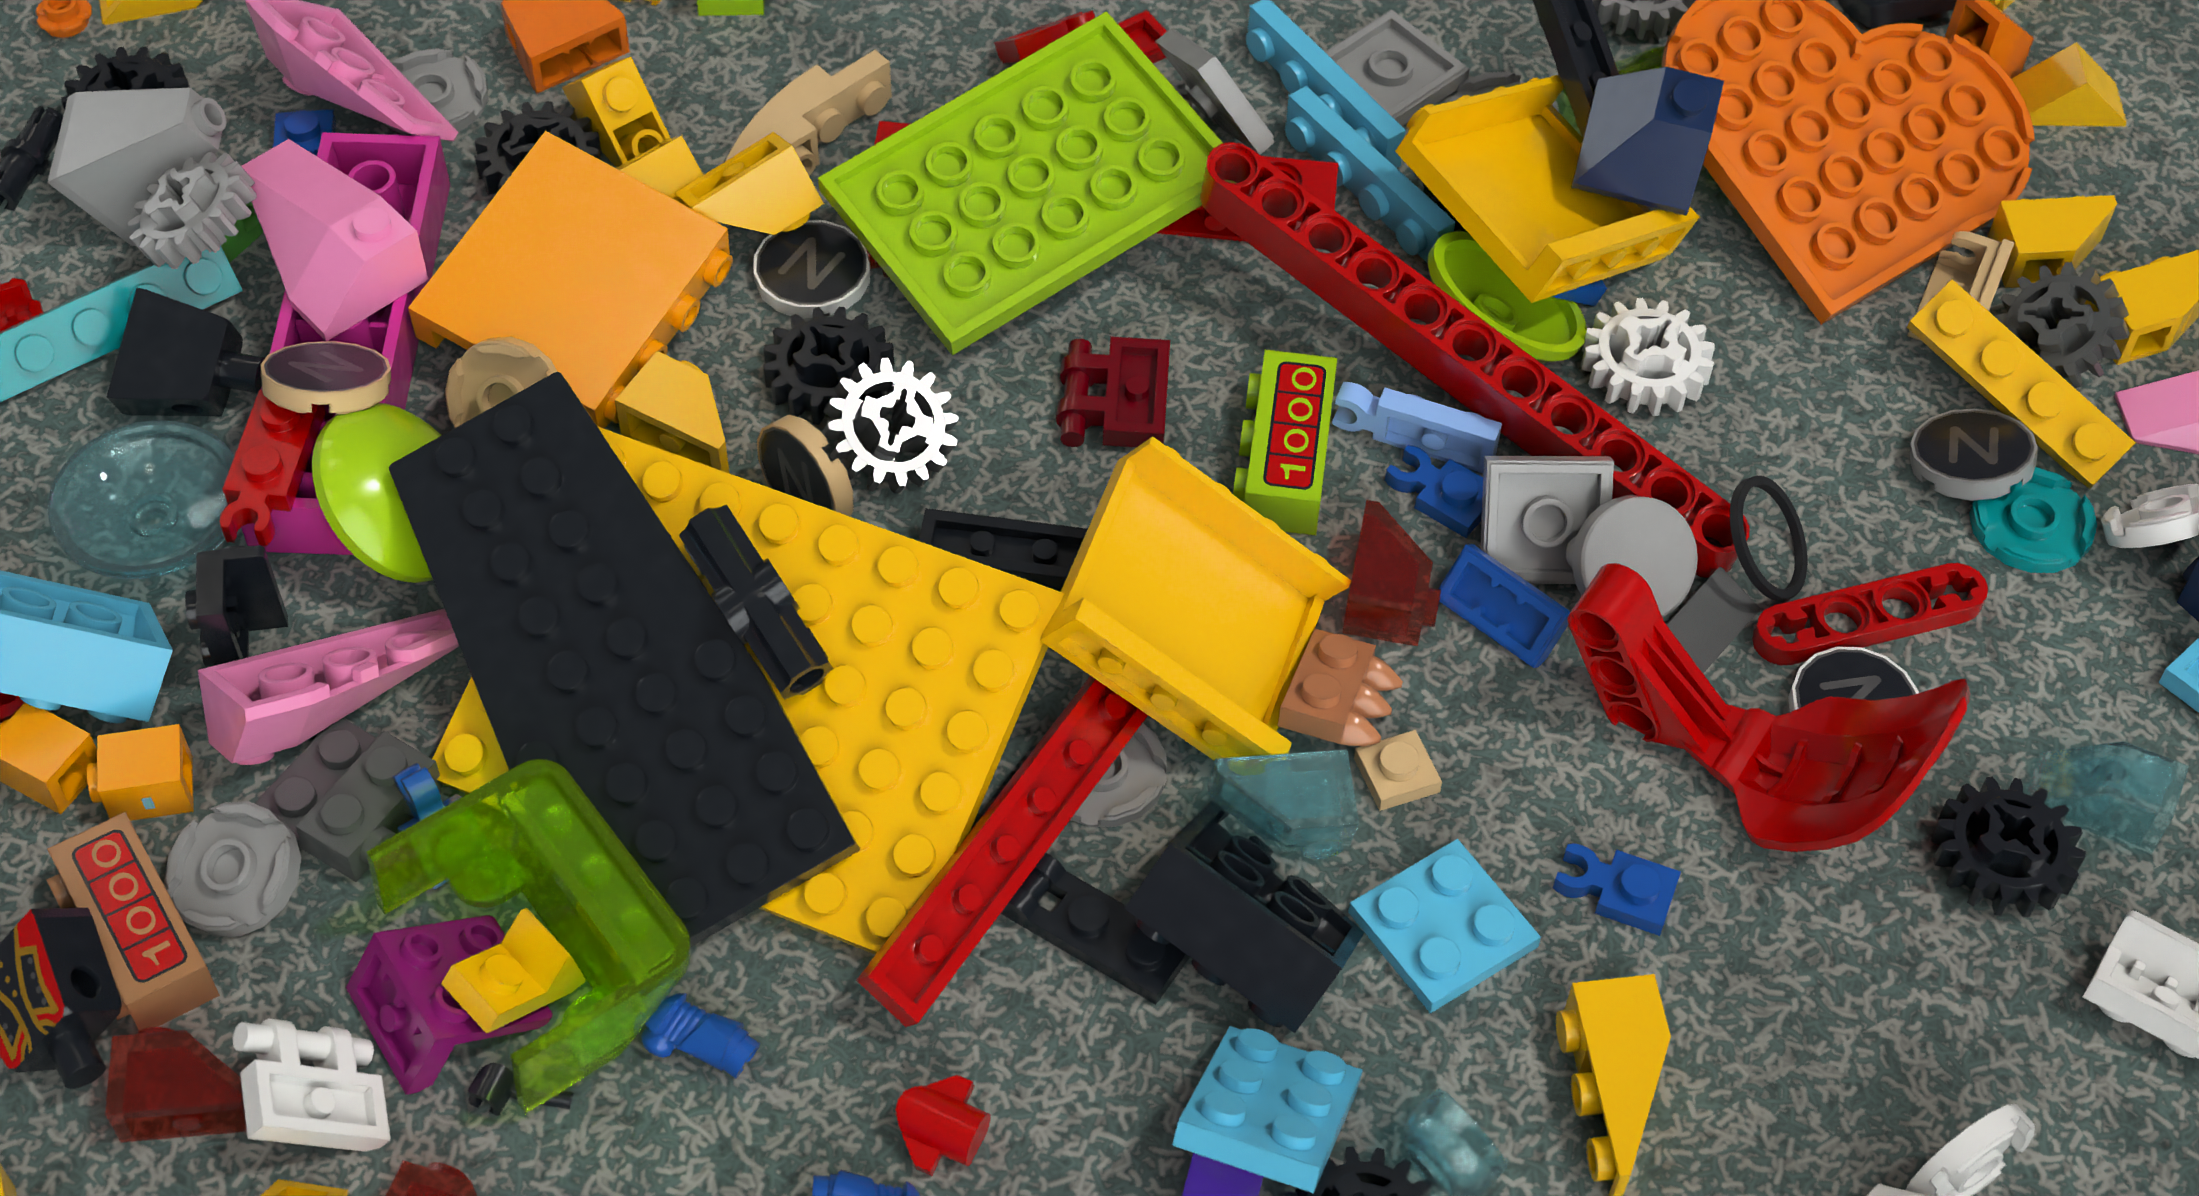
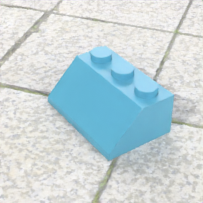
(80, 649)

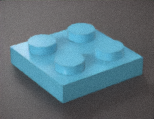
(1444, 925)

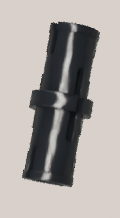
(28, 154)

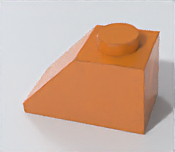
(1992, 32)

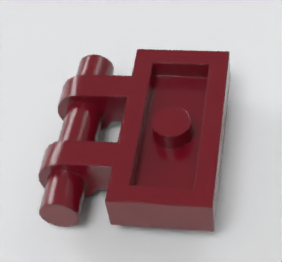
(1134, 392)

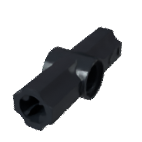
(755, 601)

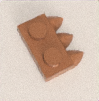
(1338, 691)

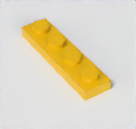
(2020, 384)

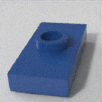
(1503, 605)

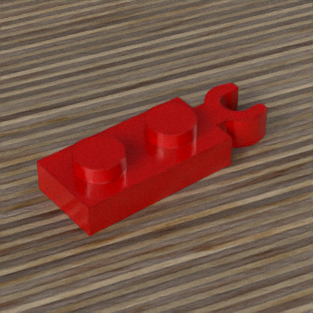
(268, 467)

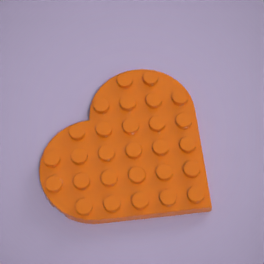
(1852, 144)

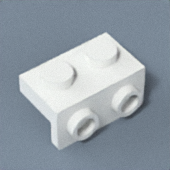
(2151, 981)

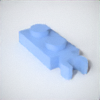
(1412, 420)

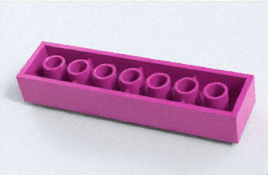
(416, 183)

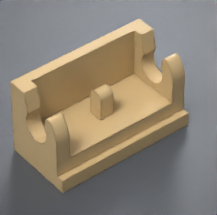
(1975, 274)

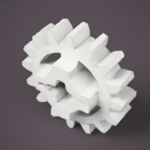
(1647, 356)

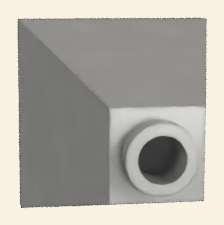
(124, 142)

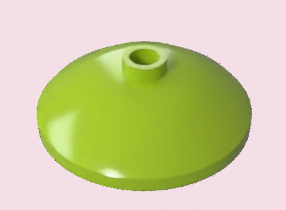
(1544, 329)
(359, 492)

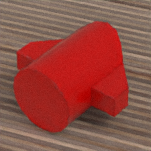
(941, 1123)

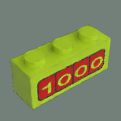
(1287, 439)

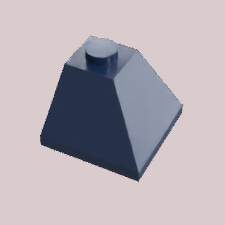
(1648, 137)

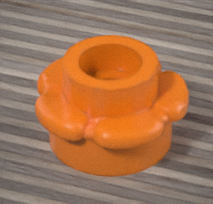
(63, 17)

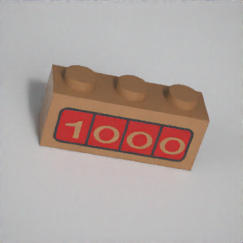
(136, 920)

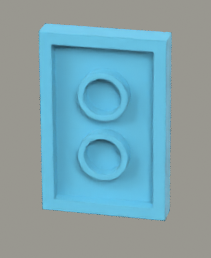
(1269, 1108)

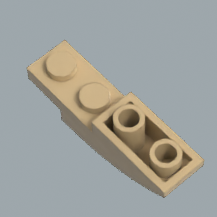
(820, 106)

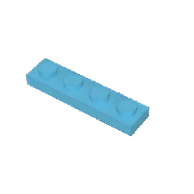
(1303, 63)
(1366, 173)

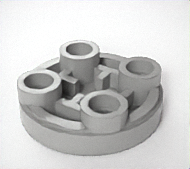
(1642, 536)

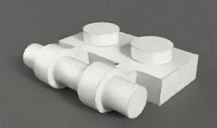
(311, 1104)

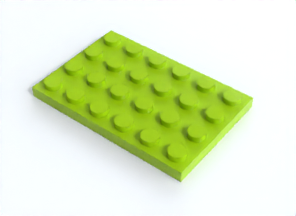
(1025, 181)

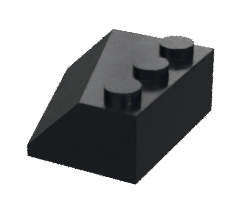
(1242, 922)

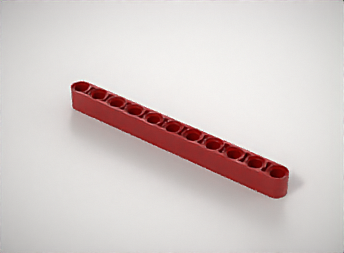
(1448, 331)

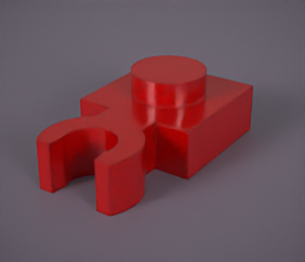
(1028, 42)

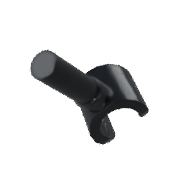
(496, 1085)

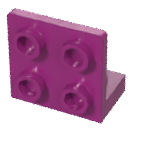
(408, 1007)

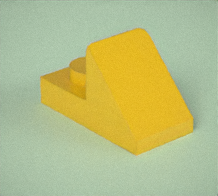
(514, 976)

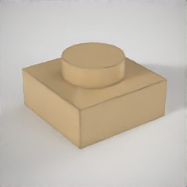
(1397, 770)

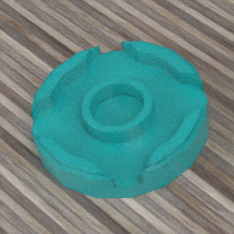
(2036, 537)

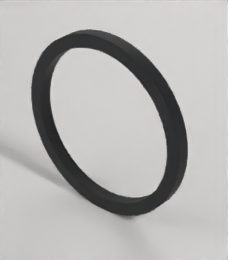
(1741, 546)

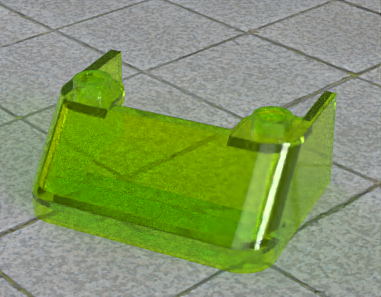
(548, 840)

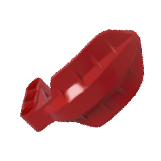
(1797, 776)

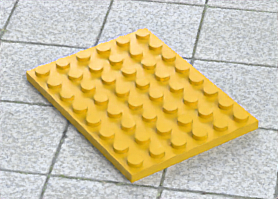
(905, 724)

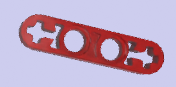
(1866, 609)

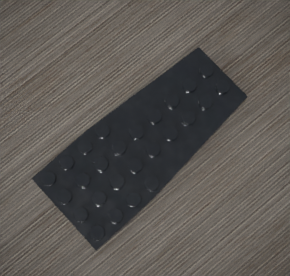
(615, 658)

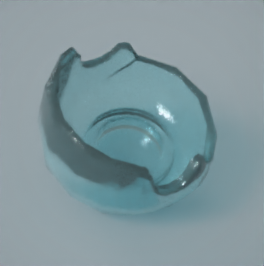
(1450, 1147)

